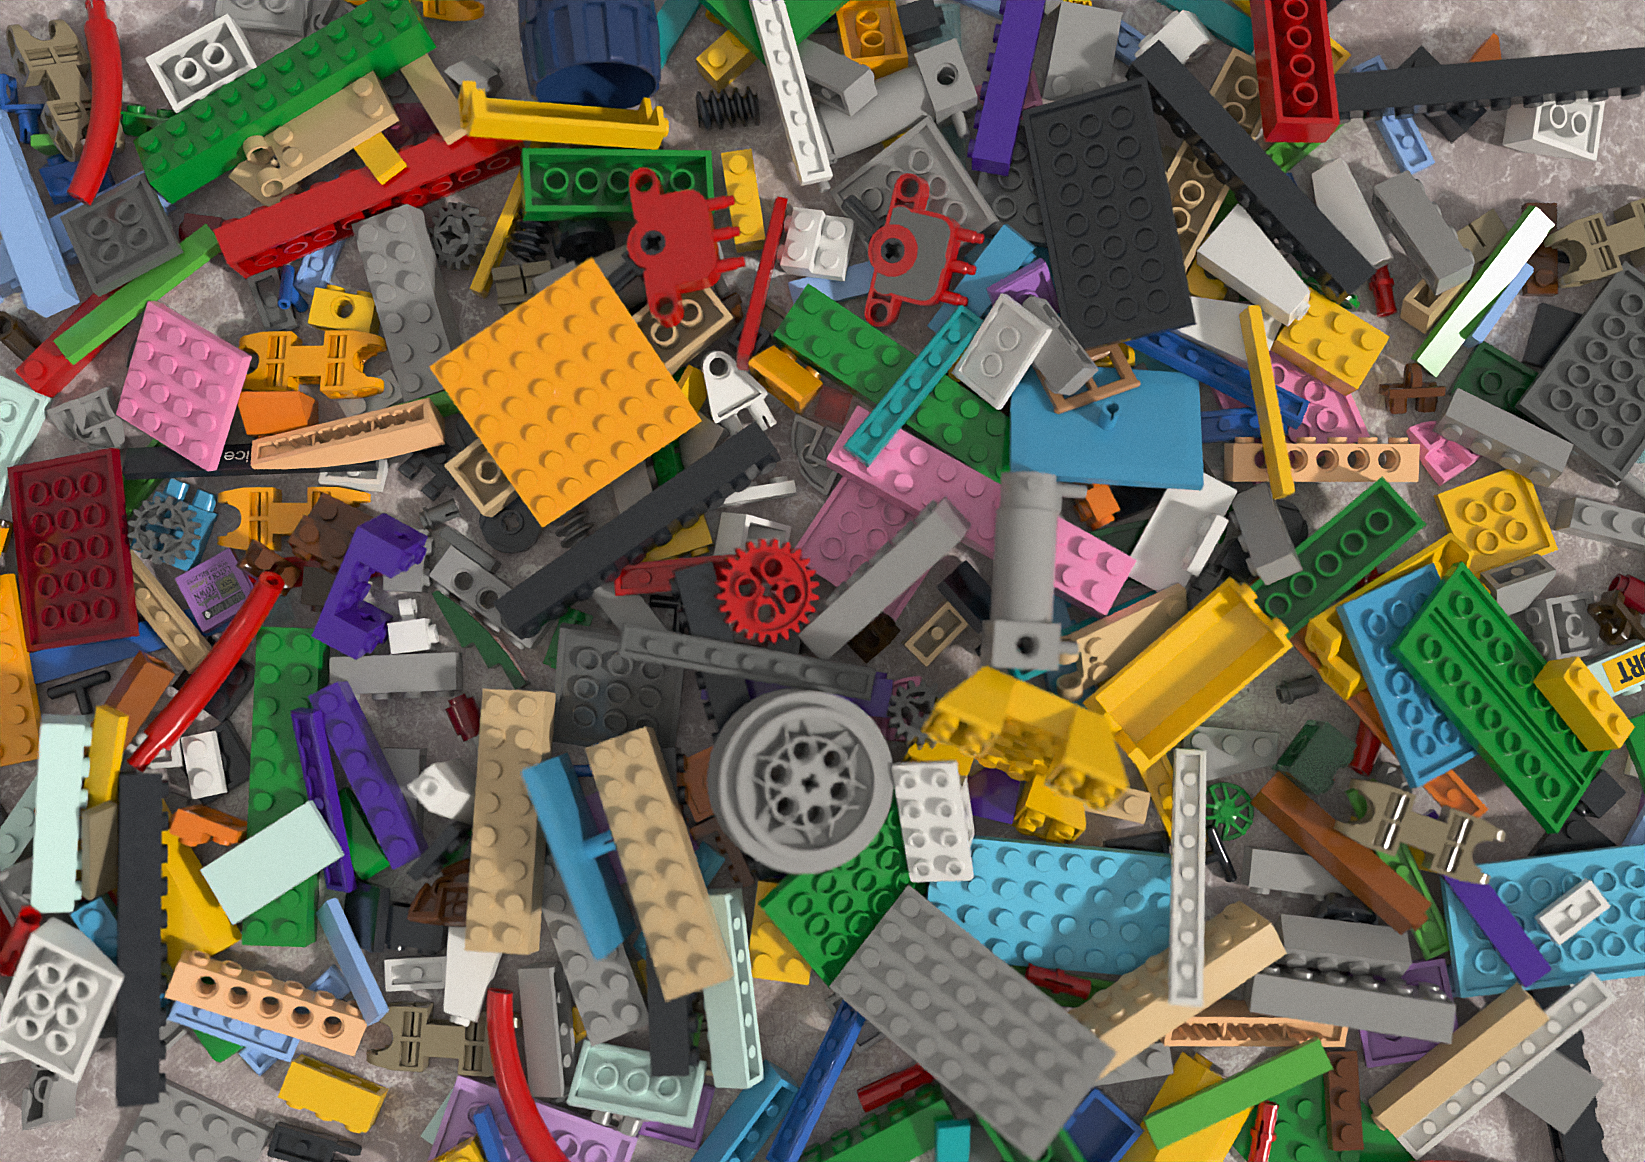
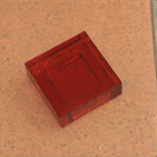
(833, 405)

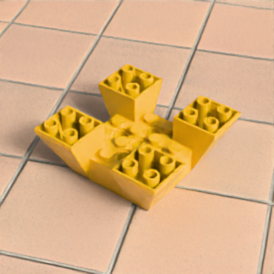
(1033, 737)

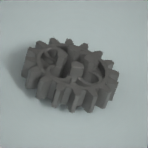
(155, 515)

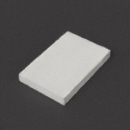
(1001, 351)

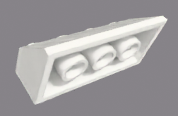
(733, 533)

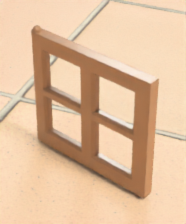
(1127, 382)

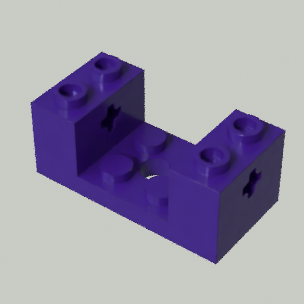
(348, 620)

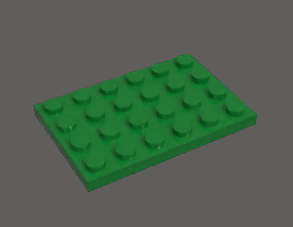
(837, 909)

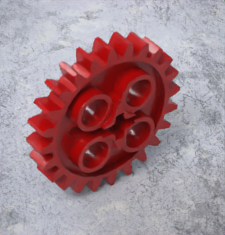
(789, 572)

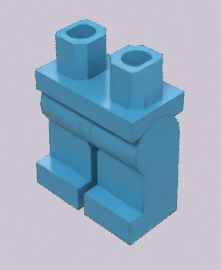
(203, 504)

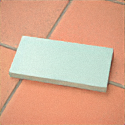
(20, 421)
(272, 862)
(621, 1083)

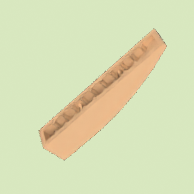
(354, 438)
(1232, 1024)

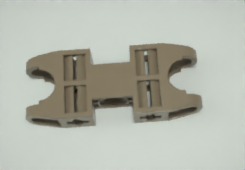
(60, 70)
(1597, 247)
(1446, 840)
(421, 1036)

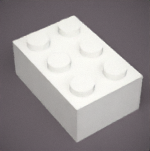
(202, 62)

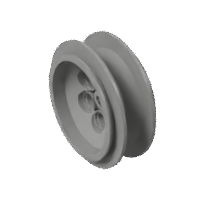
(764, 736)

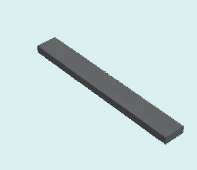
(745, 662)

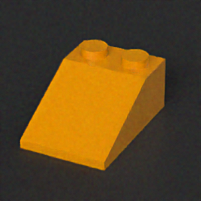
(872, 35)
(786, 378)

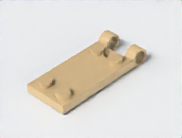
(321, 134)
(1119, 640)

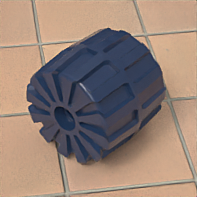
(590, 51)

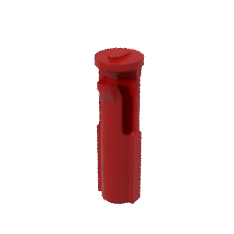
(15, 945)
(893, 1087)

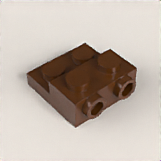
(326, 532)

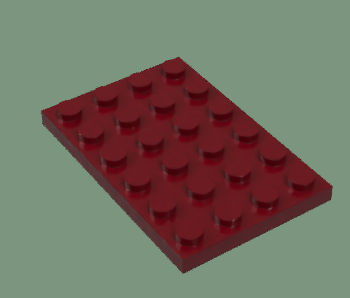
(73, 550)

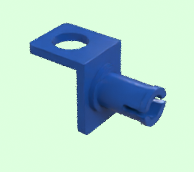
(26, 113)

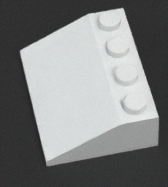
(58, 999)

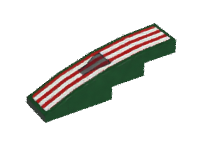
(472, 631)

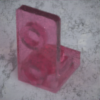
(412, 121)

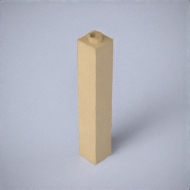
(1454, 1065)

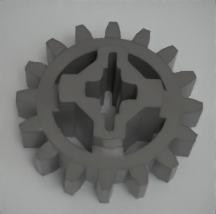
(462, 221)
(908, 708)

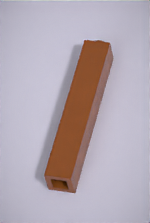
(137, 694)
(1341, 856)

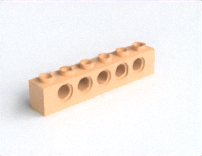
(1400, 464)
(252, 1009)

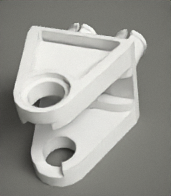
(733, 391)

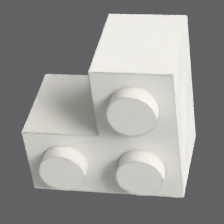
(1182, 35)

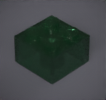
(1315, 757)

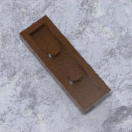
(1544, 260)
(1343, 1101)

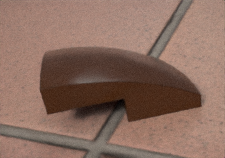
(446, 899)

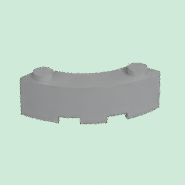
(52, 1096)

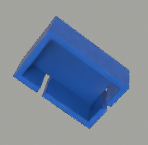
(1102, 1128)

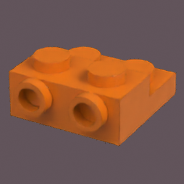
(1097, 506)
(205, 824)

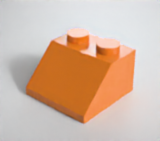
(277, 412)

